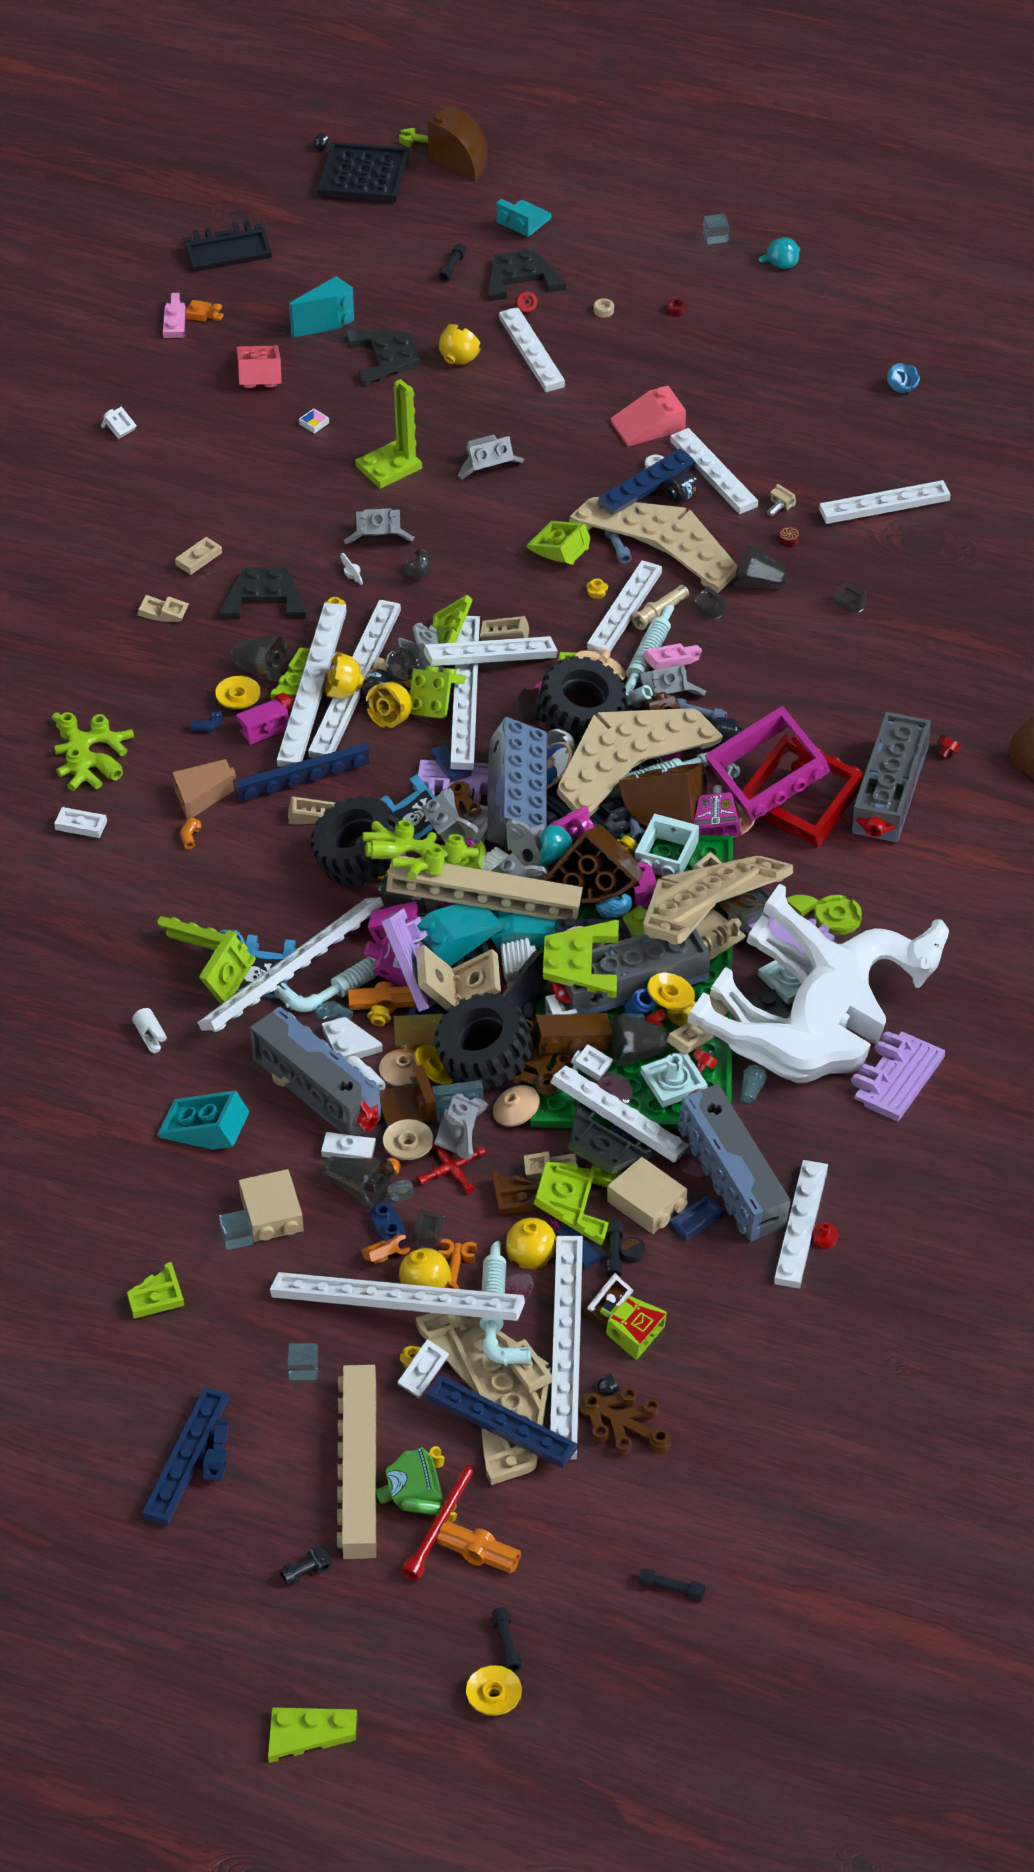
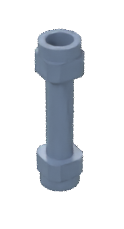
(622, 553)
(710, 714)
(636, 831)

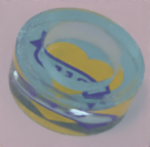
(401, 1190)

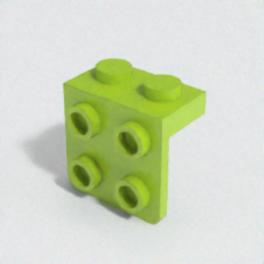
(431, 691)

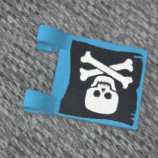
(410, 807)
(264, 962)

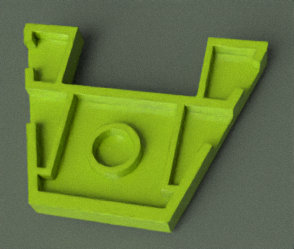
(570, 957)
(564, 1195)

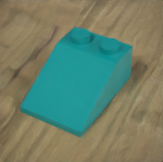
(322, 308)
(521, 927)
(458, 930)
(205, 1120)

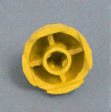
(458, 346)
(343, 676)
(388, 704)
(531, 1243)
(425, 1268)

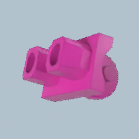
(576, 822)

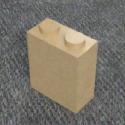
(647, 1195)
(271, 1205)

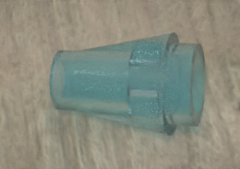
(753, 1081)

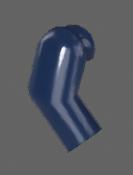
(209, 725)

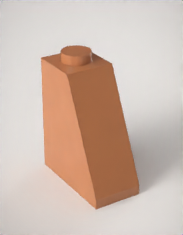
(203, 786)

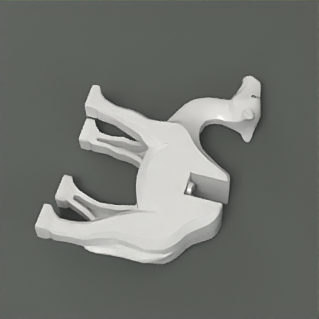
(829, 1000)

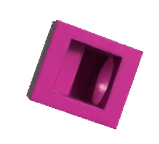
(645, 886)

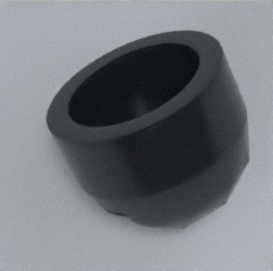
(321, 142)
(607, 1385)

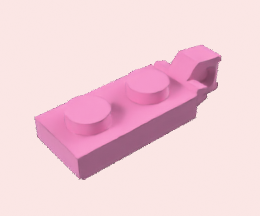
(174, 318)
(671, 655)

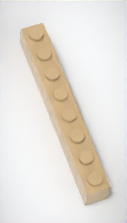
(490, 891)
(359, 1462)

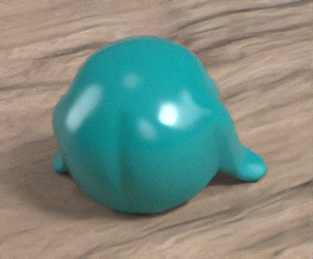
(782, 253)
(555, 844)

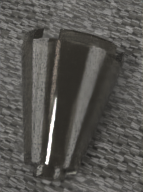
(360, 1177)

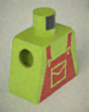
(633, 1324)

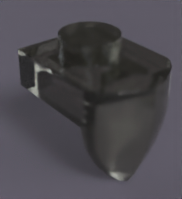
(851, 598)
(711, 603)
(427, 1228)

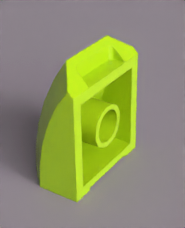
(561, 541)

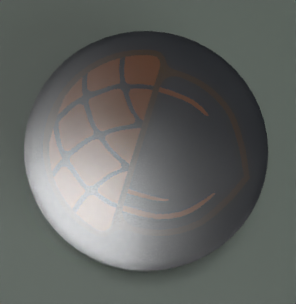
(632, 1249)

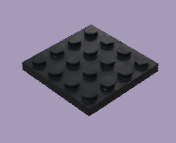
(363, 172)

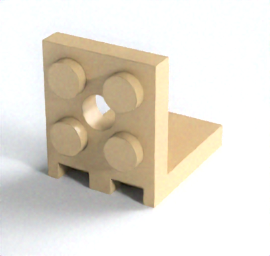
(450, 984)

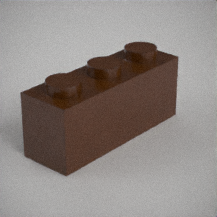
(571, 1032)

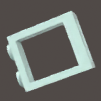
(661, 828)

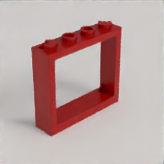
(804, 830)

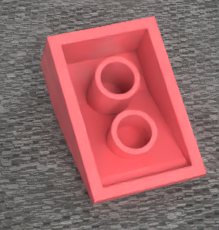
(259, 366)
(650, 417)

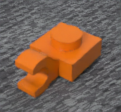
(202, 310)
(379, 1252)

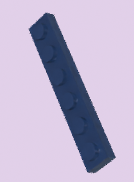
(645, 482)
(302, 772)
(501, 1421)
(185, 1456)

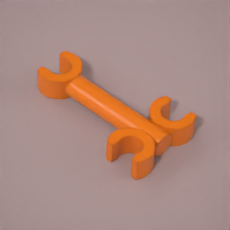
(455, 1253)

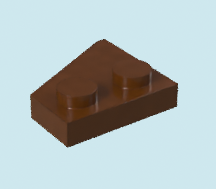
(514, 1194)

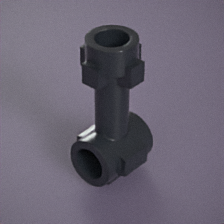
(317, 1559)

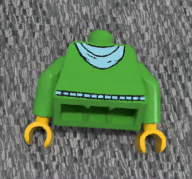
(415, 1482)

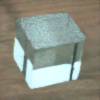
(716, 228)
(236, 1229)
(303, 1361)

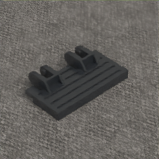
(227, 248)
(608, 815)

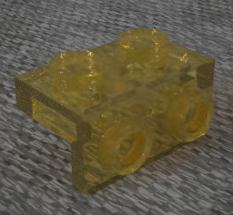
(415, 1030)

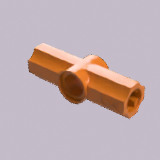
(382, 994)
(478, 1547)

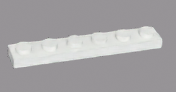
(532, 349)
(715, 471)
(884, 502)
(626, 603)
(490, 651)
(619, 1113)
(801, 1224)

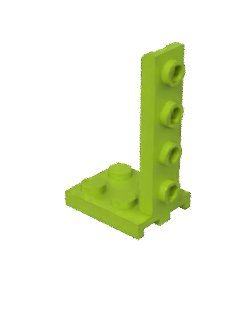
(398, 457)
(230, 956)

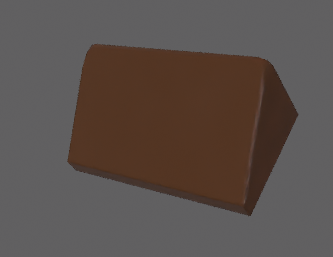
(612, 1289)

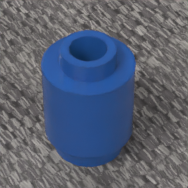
(640, 1003)

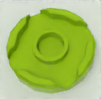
(838, 914)

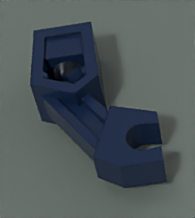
(216, 1458)

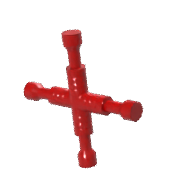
(452, 1166)

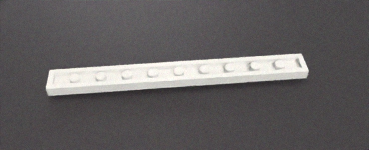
(366, 654)
(312, 684)
(465, 703)
(285, 968)
(398, 1296)
(566, 1337)

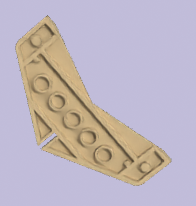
(669, 531)
(623, 740)
(688, 896)
(463, 1341)

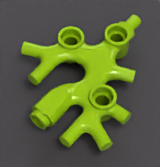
(77, 750)
(390, 844)

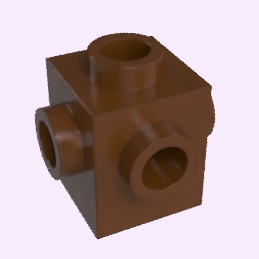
(661, 701)

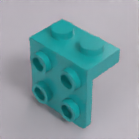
(522, 216)

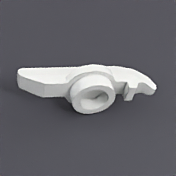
(351, 570)

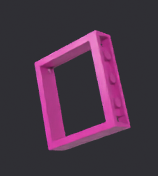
(751, 739)

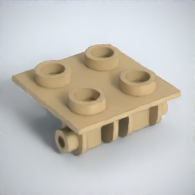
(719, 932)

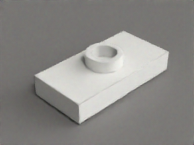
(347, 1145)

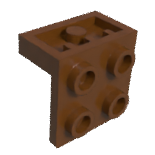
(409, 1100)

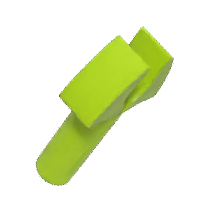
(409, 136)

